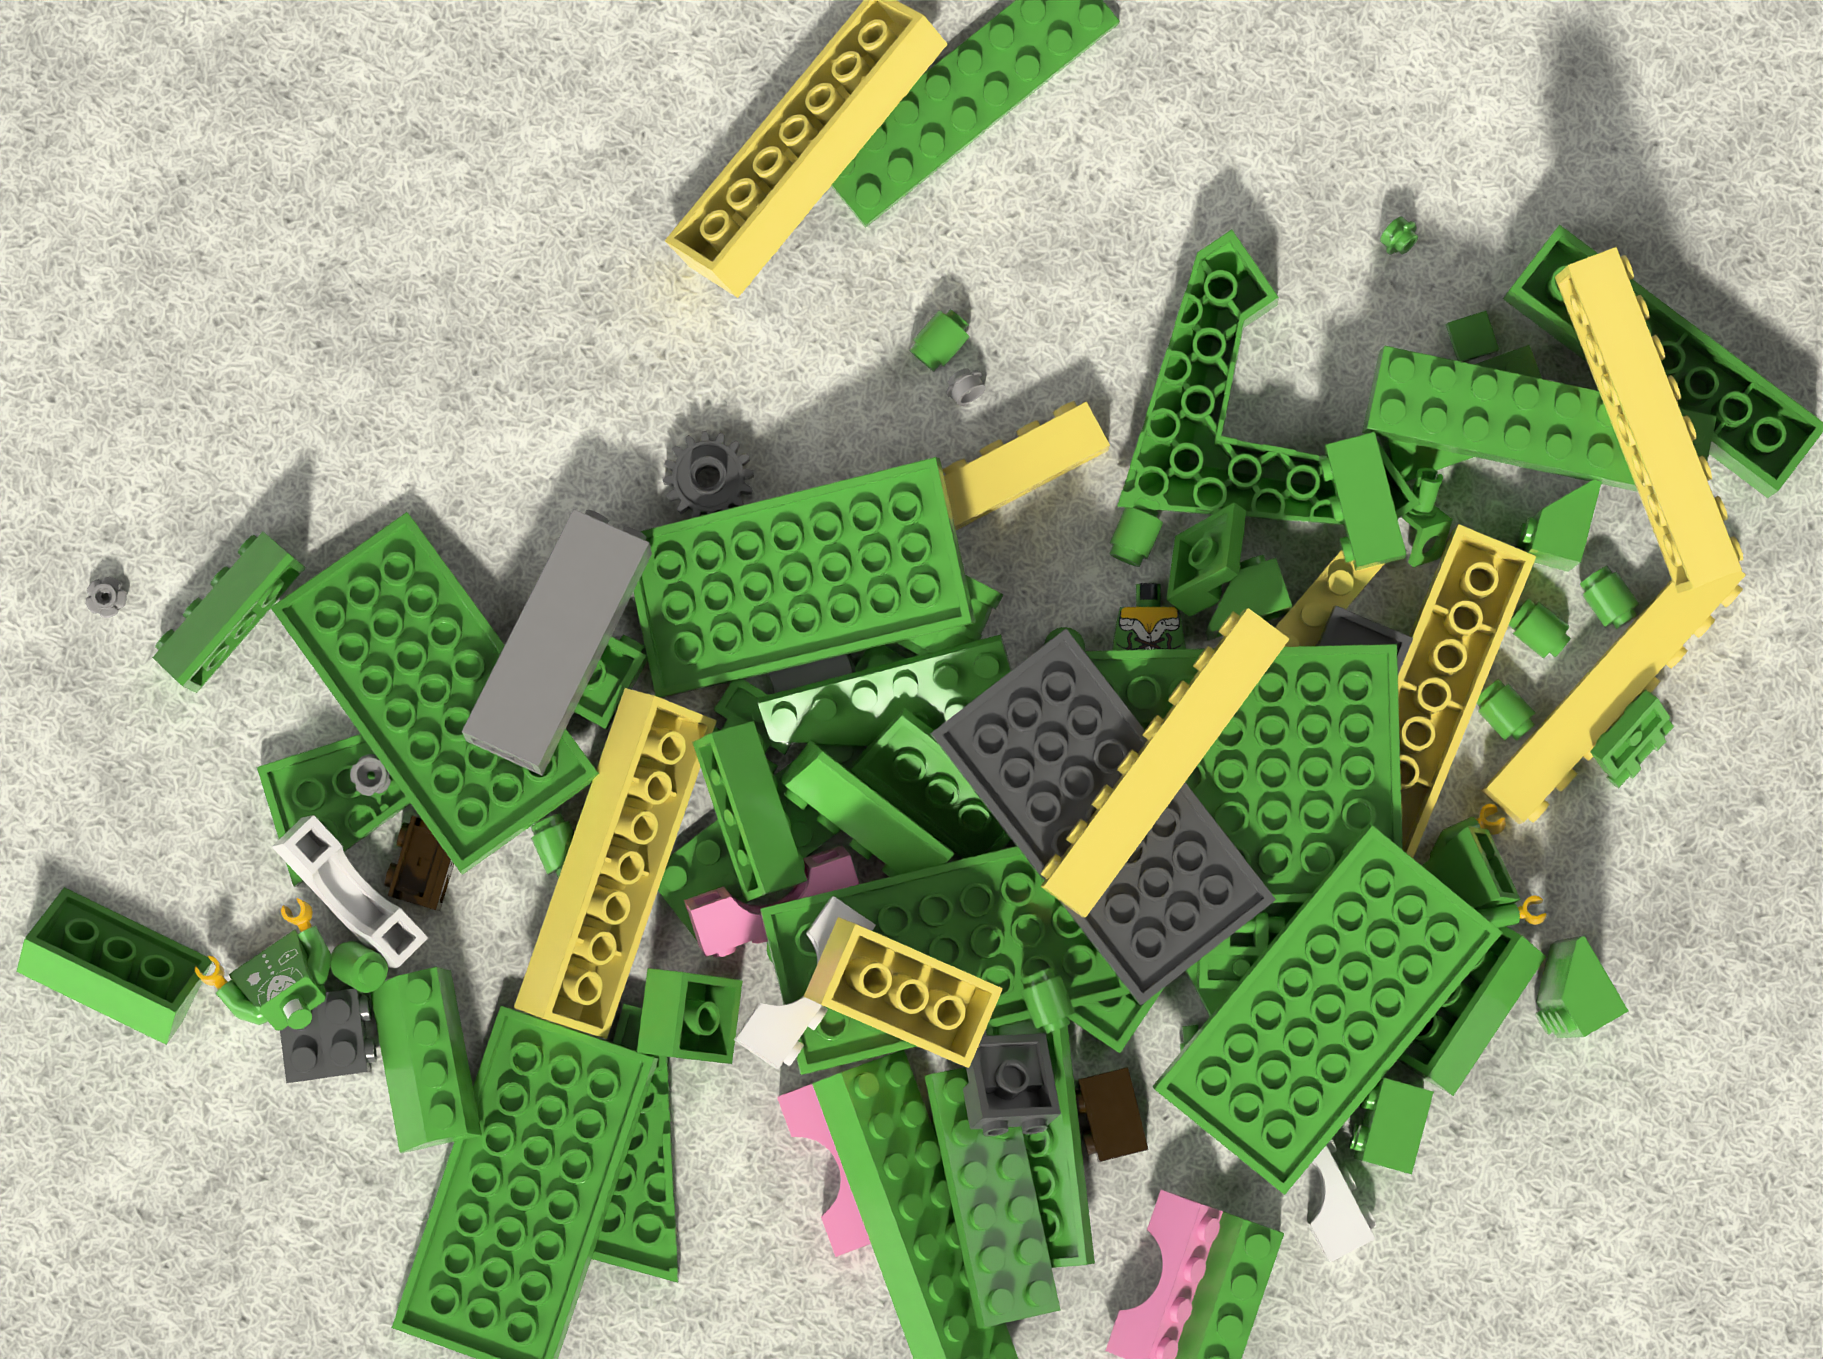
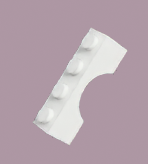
(367, 914)
(775, 1030)
(1338, 1221)

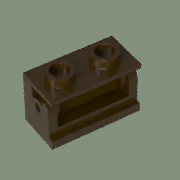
(422, 867)
(1111, 1115)

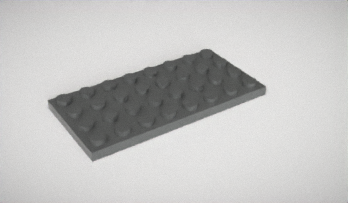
(1039, 757)

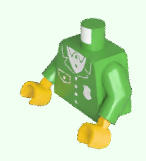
(1474, 870)
(281, 980)

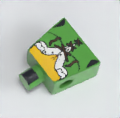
(1148, 624)

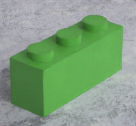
(1362, 501)

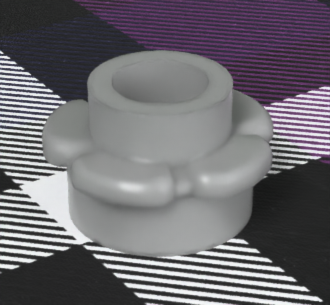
(962, 383)
(116, 600)
(360, 772)

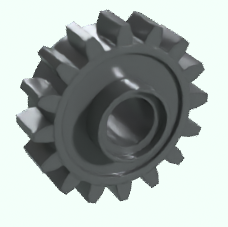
(708, 455)

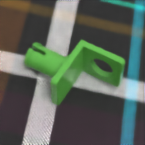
(1427, 518)

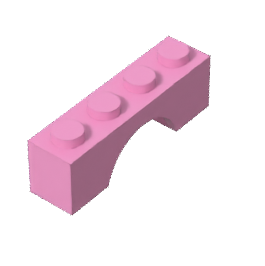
(725, 922)
(843, 1218)
(1185, 1238)

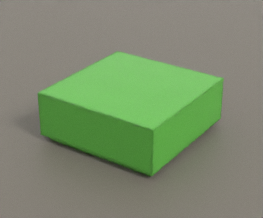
(1472, 336)

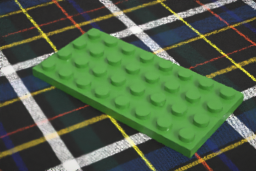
(801, 578)
(407, 668)
(968, 913)
(1327, 1009)
(527, 1194)

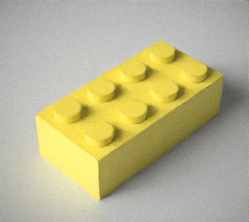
(903, 992)

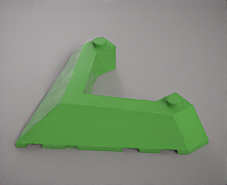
(1182, 451)

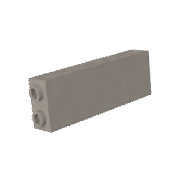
(558, 640)

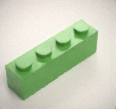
(750, 810)

